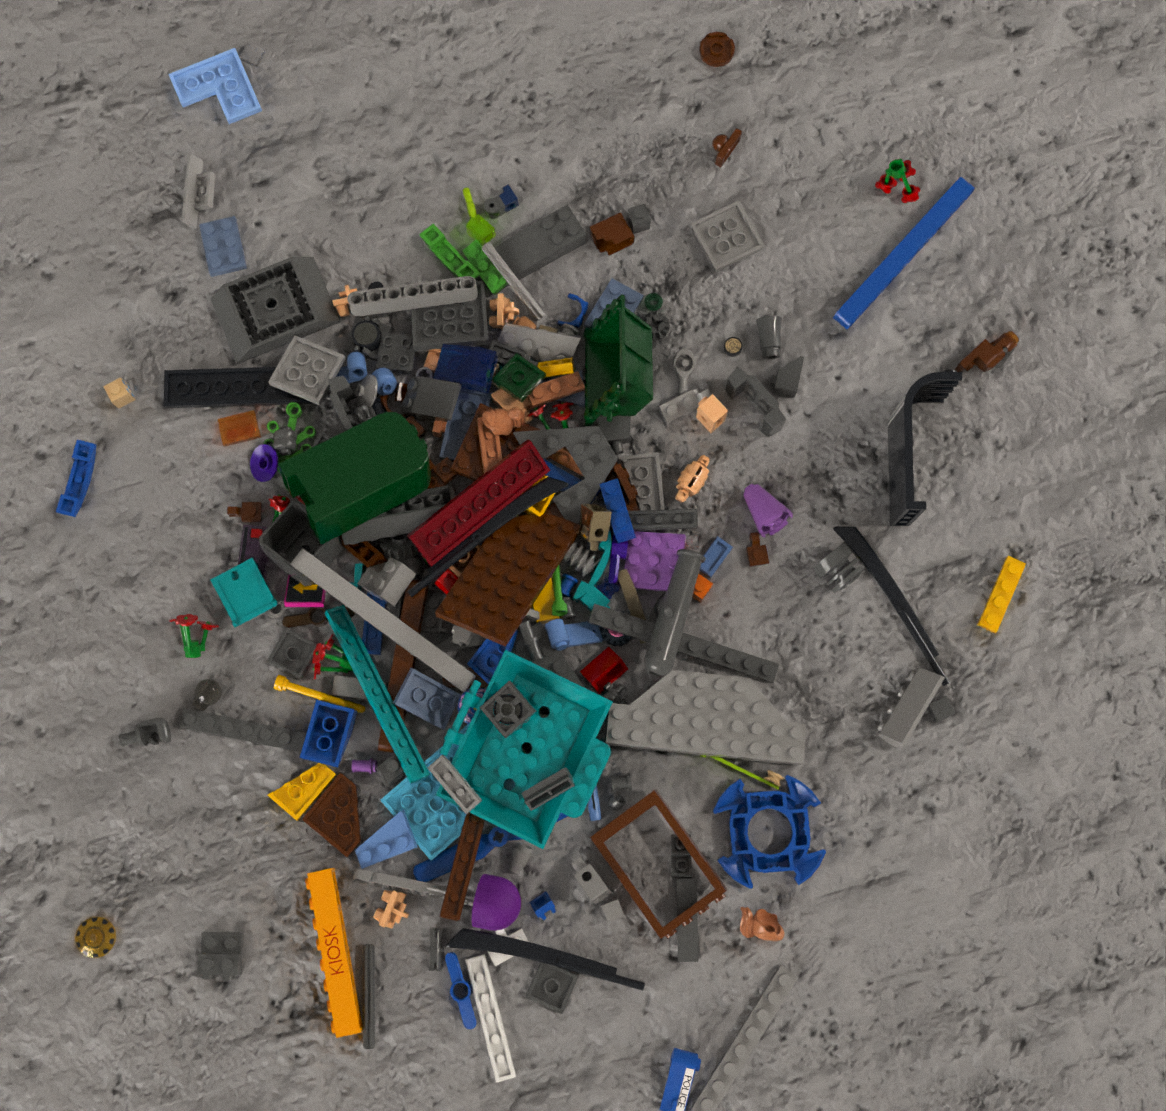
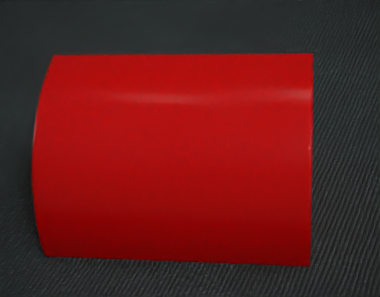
(604, 669)

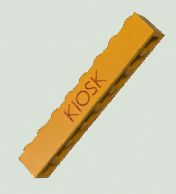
(335, 953)

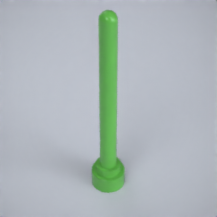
(559, 606)

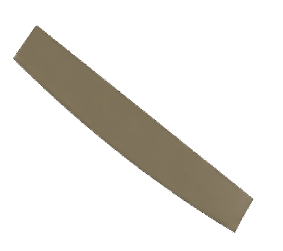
(631, 596)

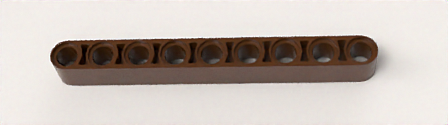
(412, 616)

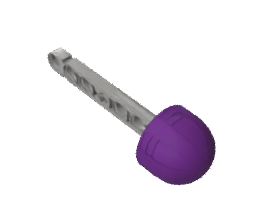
(494, 902)

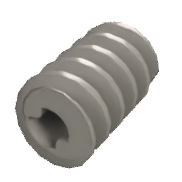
(581, 559)

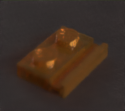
(239, 428)

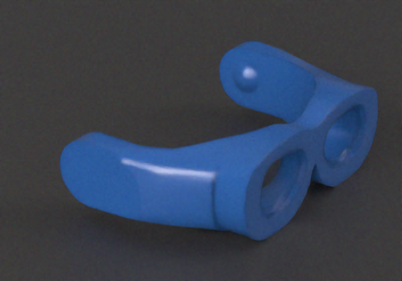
(578, 321)

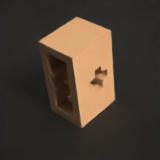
(711, 413)

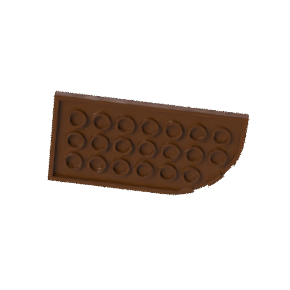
(508, 575)

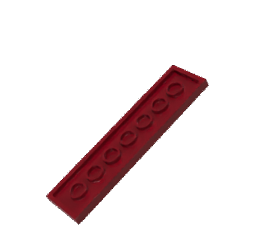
(479, 502)

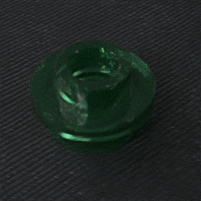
(656, 297)

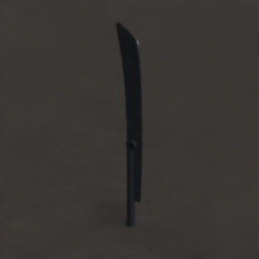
(526, 500)
(865, 553)
(496, 943)

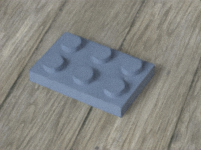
(223, 246)
(613, 291)
(427, 699)

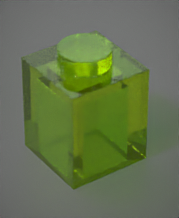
(480, 229)

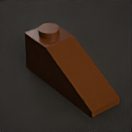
(365, 553)

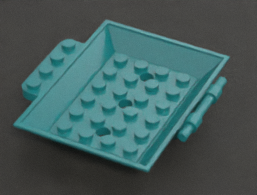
(557, 742)

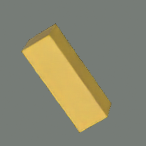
(557, 367)

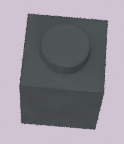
(638, 218)

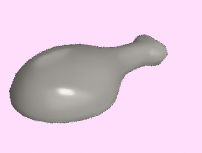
(683, 365)

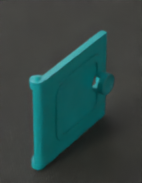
(246, 594)

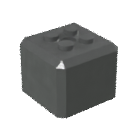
(289, 535)

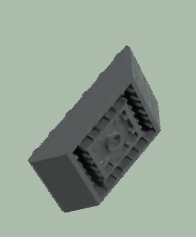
(300, 309)

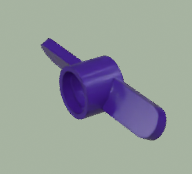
(617, 552)

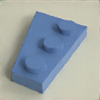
(387, 842)

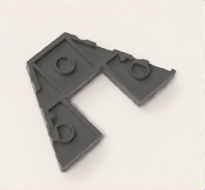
(590, 454)

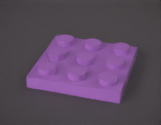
(653, 559)

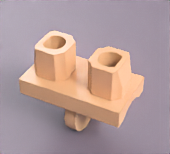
(342, 304)
(505, 311)
(394, 910)

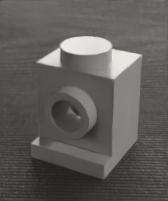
(461, 636)

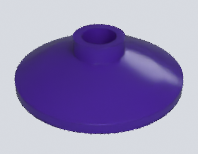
(264, 463)

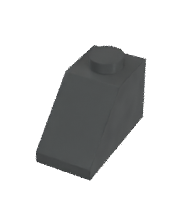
(788, 378)

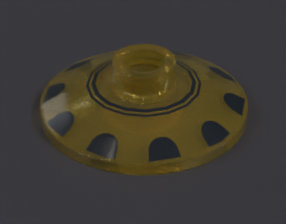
(104, 933)

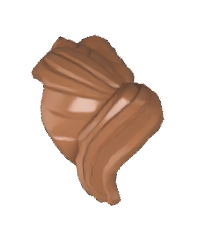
(502, 421)
(762, 925)

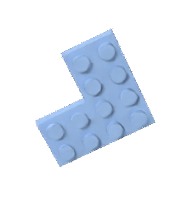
(218, 76)

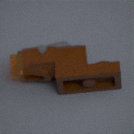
(990, 355)

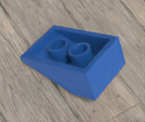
(328, 733)

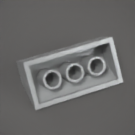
(909, 707)

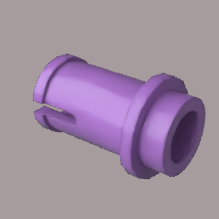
(364, 766)

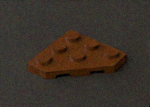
(337, 815)

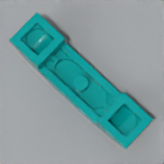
(605, 547)

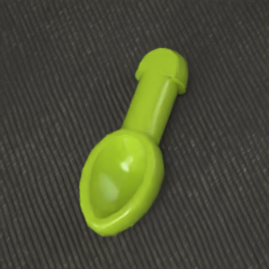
(470, 205)

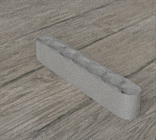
(412, 296)

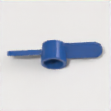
(464, 1003)

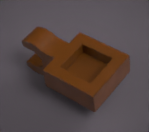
(249, 512)
(757, 553)

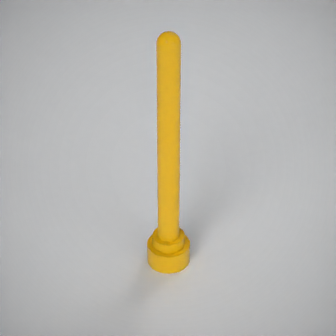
(282, 683)

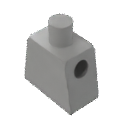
(595, 887)

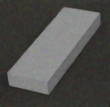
(454, 784)

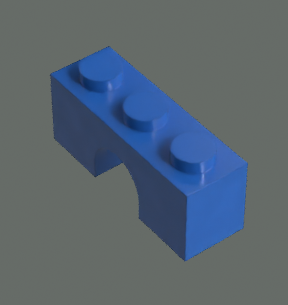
(616, 504)

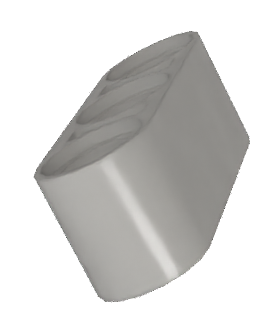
(349, 688)

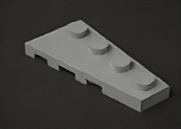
(539, 343)

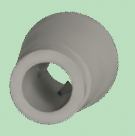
(520, 857)

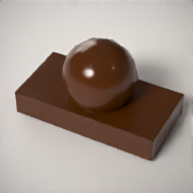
(725, 146)

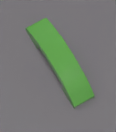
(447, 253)

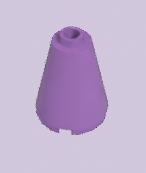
(766, 510)

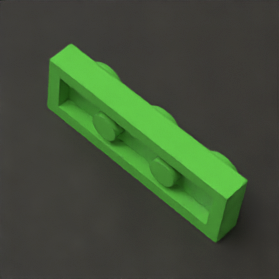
(485, 267)

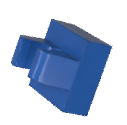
(542, 904)

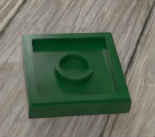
(519, 377)

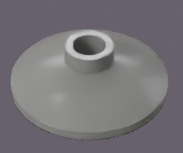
(366, 391)

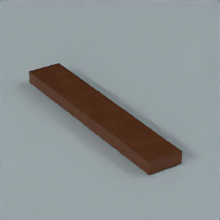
(462, 867)

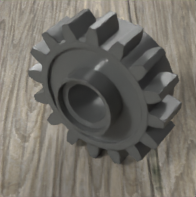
(398, 547)

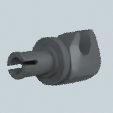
(146, 732)

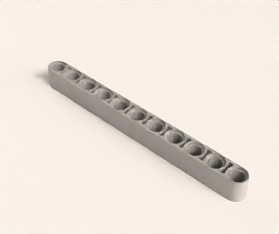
(382, 620)

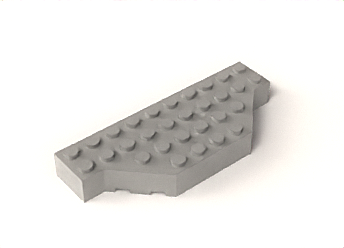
(706, 718)

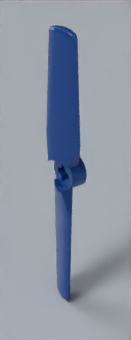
(444, 861)

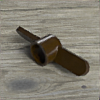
(306, 618)

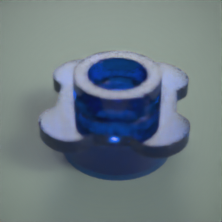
(608, 593)

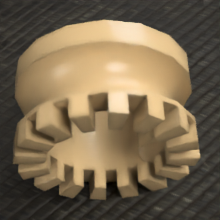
(774, 777)

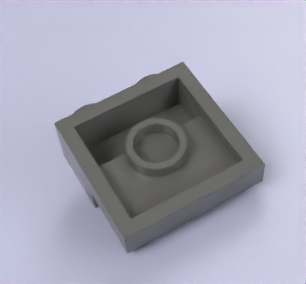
(220, 955)

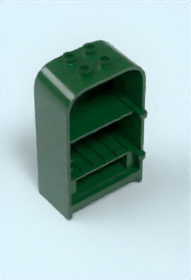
(358, 474)

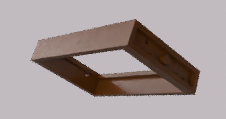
(626, 818)

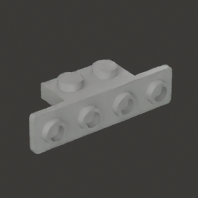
(197, 192)

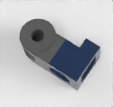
(501, 204)

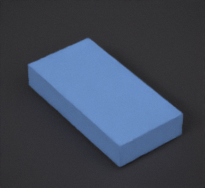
(715, 556)

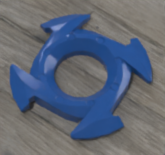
(743, 853)

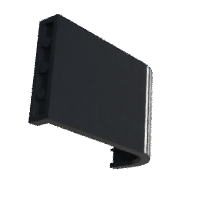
(927, 389)

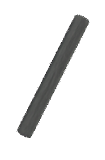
(368, 996)

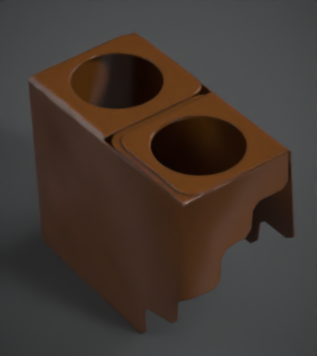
(612, 234)

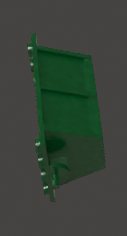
(617, 364)

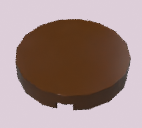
(717, 49)

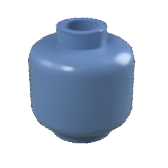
(386, 381)

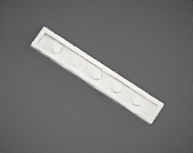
(490, 1018)

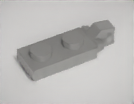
(682, 403)

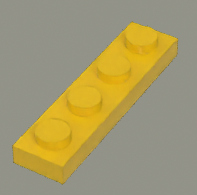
(1001, 594)

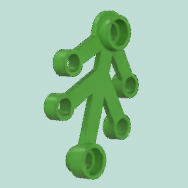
(292, 423)

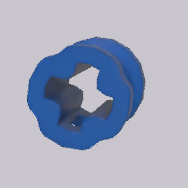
(567, 584)

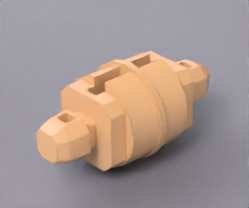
(688, 476)

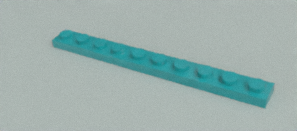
(377, 694)

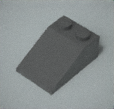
(430, 399)

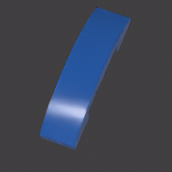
(79, 479)

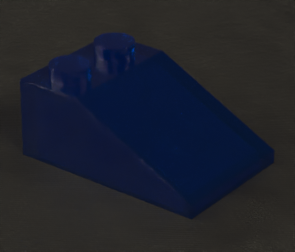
(467, 366)

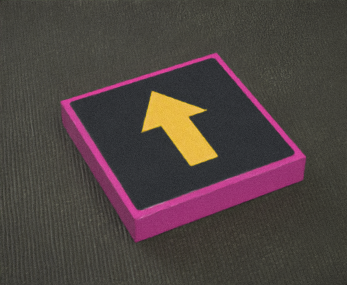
(303, 596)

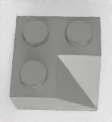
(387, 580)

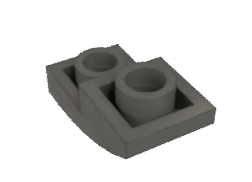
(680, 859)

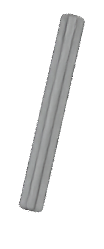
(513, 281)

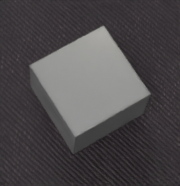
(612, 910)

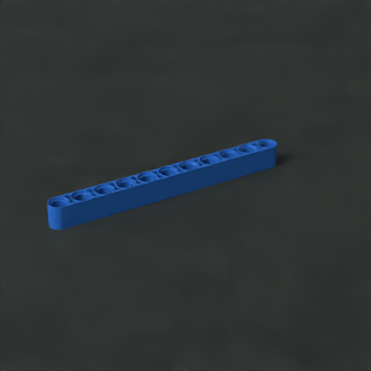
(903, 253)

